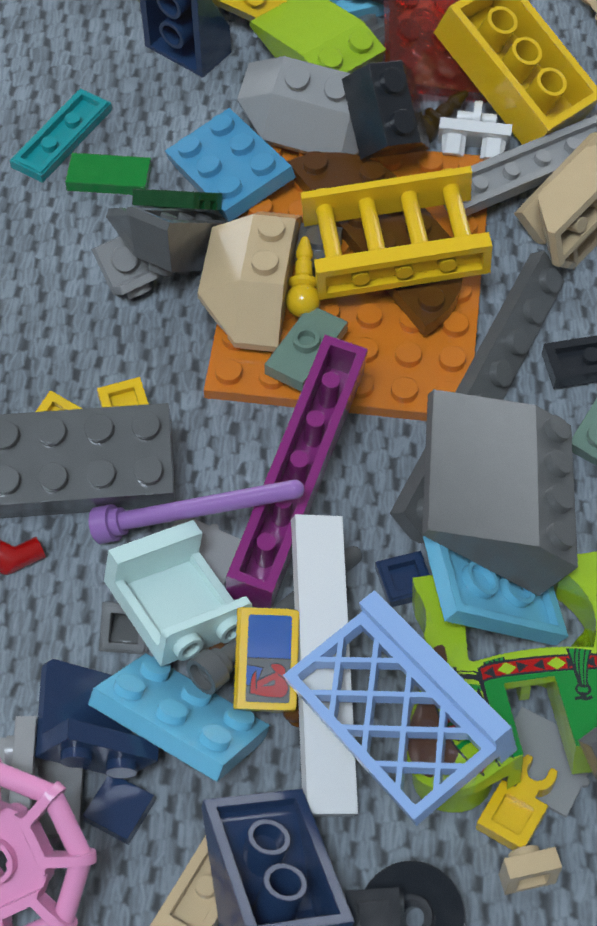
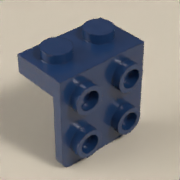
(79, 734)

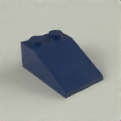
(186, 32)
(271, 863)

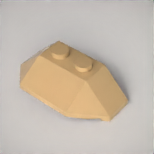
(570, 210)
(248, 277)

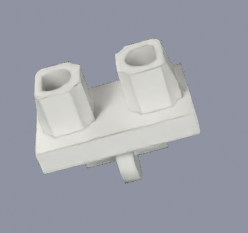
(474, 130)

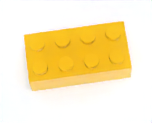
(518, 65)

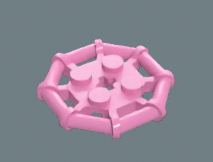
(31, 856)

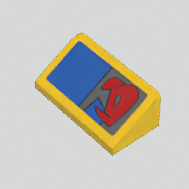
(264, 653)

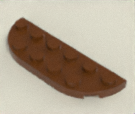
(425, 304)

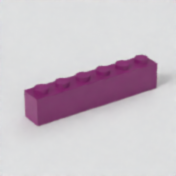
(302, 456)

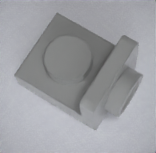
(122, 269)

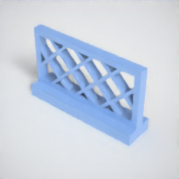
(439, 686)

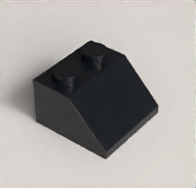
(385, 110)

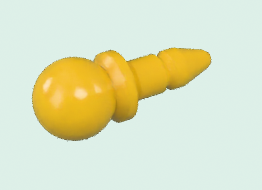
(302, 295)

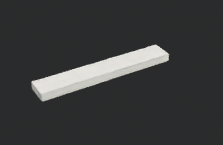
(321, 599)

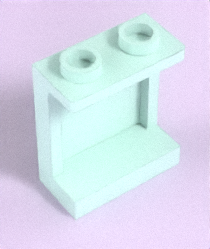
(172, 593)

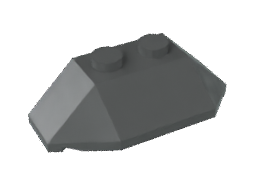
(166, 237)

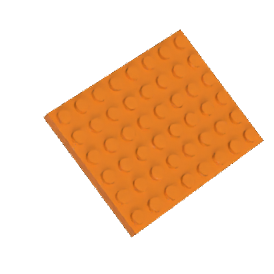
(400, 360)

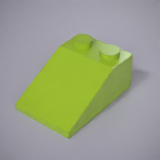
(318, 35)

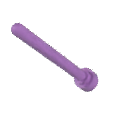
(111, 522)

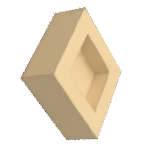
(529, 869)

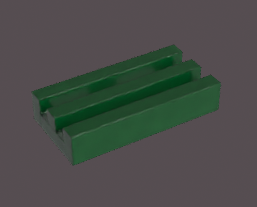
(177, 199)

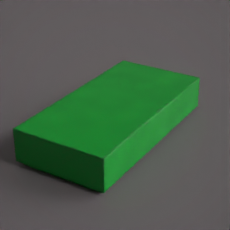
(107, 173)

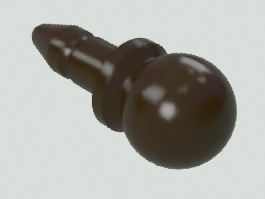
(446, 109)

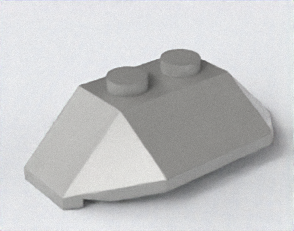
(298, 106)

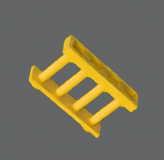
(399, 265)

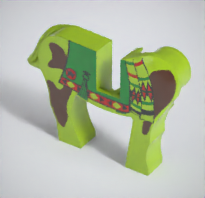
(564, 671)

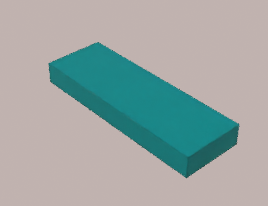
(61, 135)

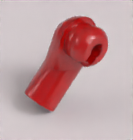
(19, 556)

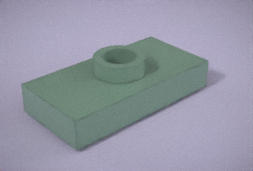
(298, 349)

